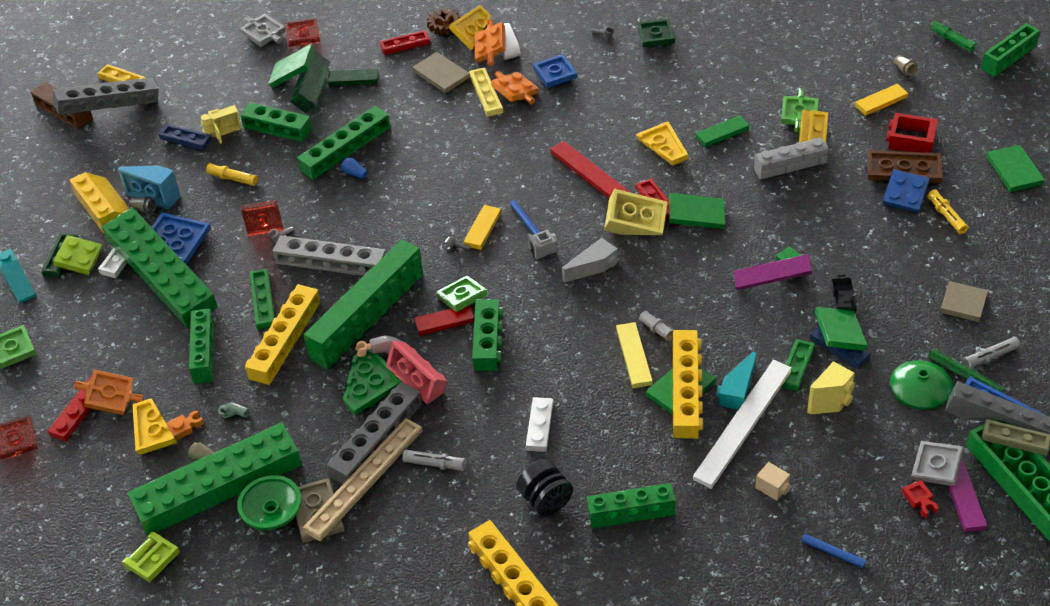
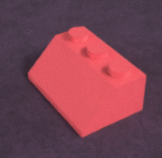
(415, 371)

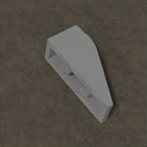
(591, 261)

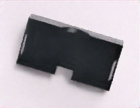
(843, 292)

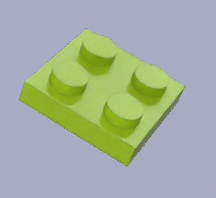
(77, 255)

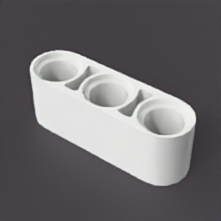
(512, 45)

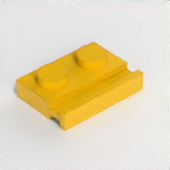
(813, 125)

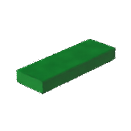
(722, 131)
(798, 361)

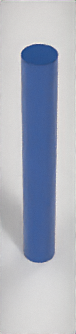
(524, 217)
(834, 551)

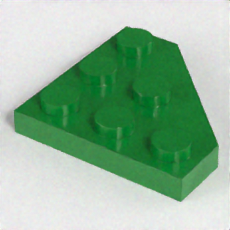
(368, 382)

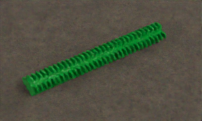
(960, 370)

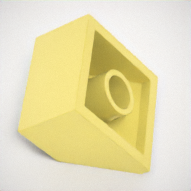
(831, 390)

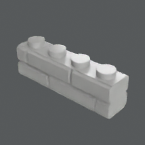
(791, 158)

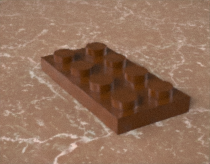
(881, 164)

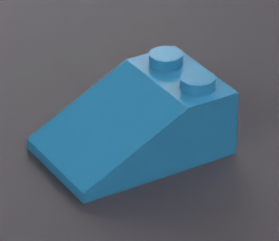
(150, 181)

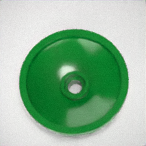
(921, 385)
(269, 494)

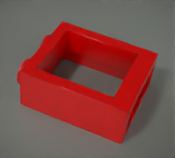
(911, 143)

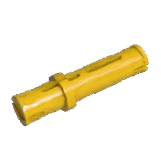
(226, 173)
(942, 206)

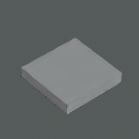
(937, 463)

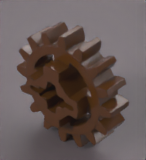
(441, 21)

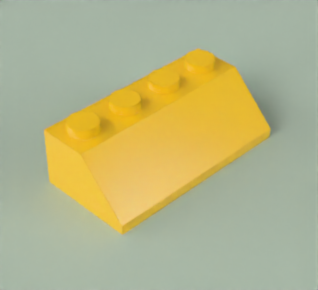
(98, 198)

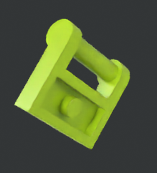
(154, 560)

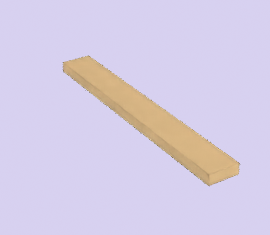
(362, 480)

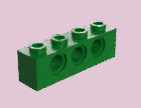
(1010, 49)
(276, 121)
(486, 335)
(202, 346)
(631, 505)

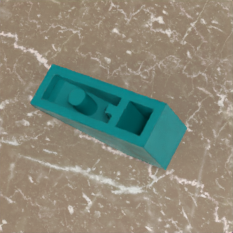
(15, 277)
(737, 384)

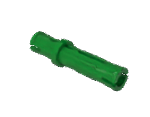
(948, 33)

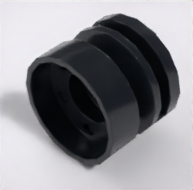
(544, 487)

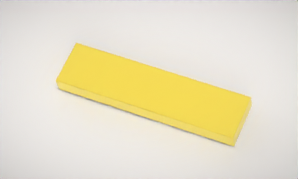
(486, 92)
(634, 355)

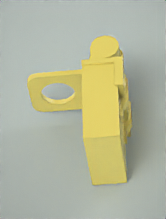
(221, 122)

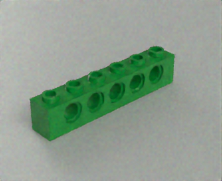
(343, 142)

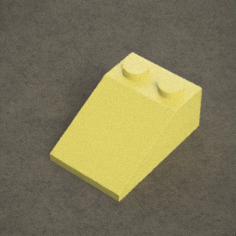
(635, 214)

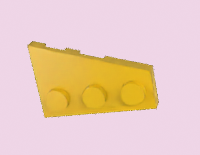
(469, 25)
(664, 142)
(150, 428)

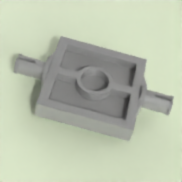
(262, 29)

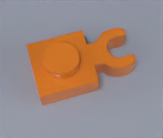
(183, 426)

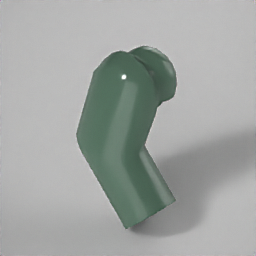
(233, 409)

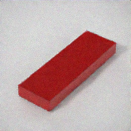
(404, 42)
(650, 189)
(443, 320)

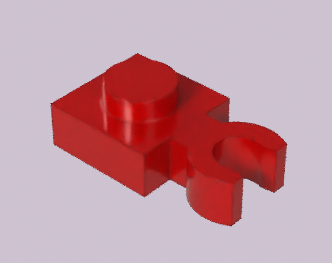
(919, 495)

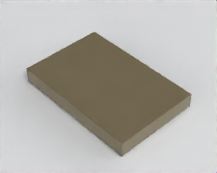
(441, 72)
(313, 498)

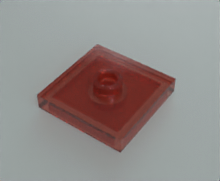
(302, 32)
(262, 217)
(17, 437)

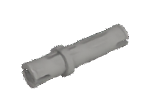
(991, 352)
(436, 460)

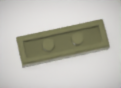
(1016, 437)

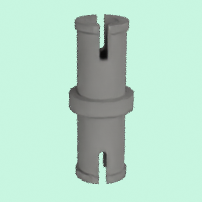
(656, 325)

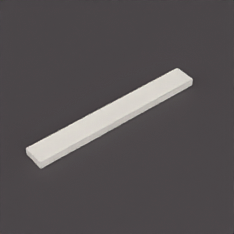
(741, 424)

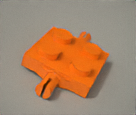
(490, 42)
(515, 87)
(108, 392)

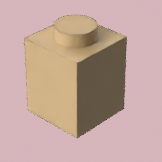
(773, 481)

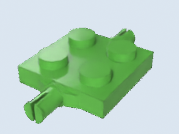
(794, 106)

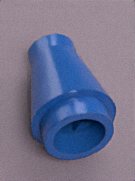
(352, 167)

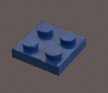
(555, 70)
(906, 190)

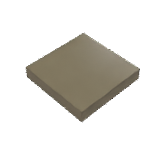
(964, 301)

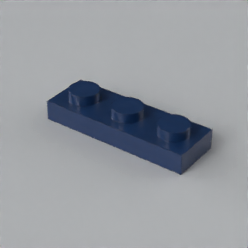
(185, 136)
(853, 357)

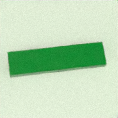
(262, 298)

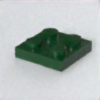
(656, 32)

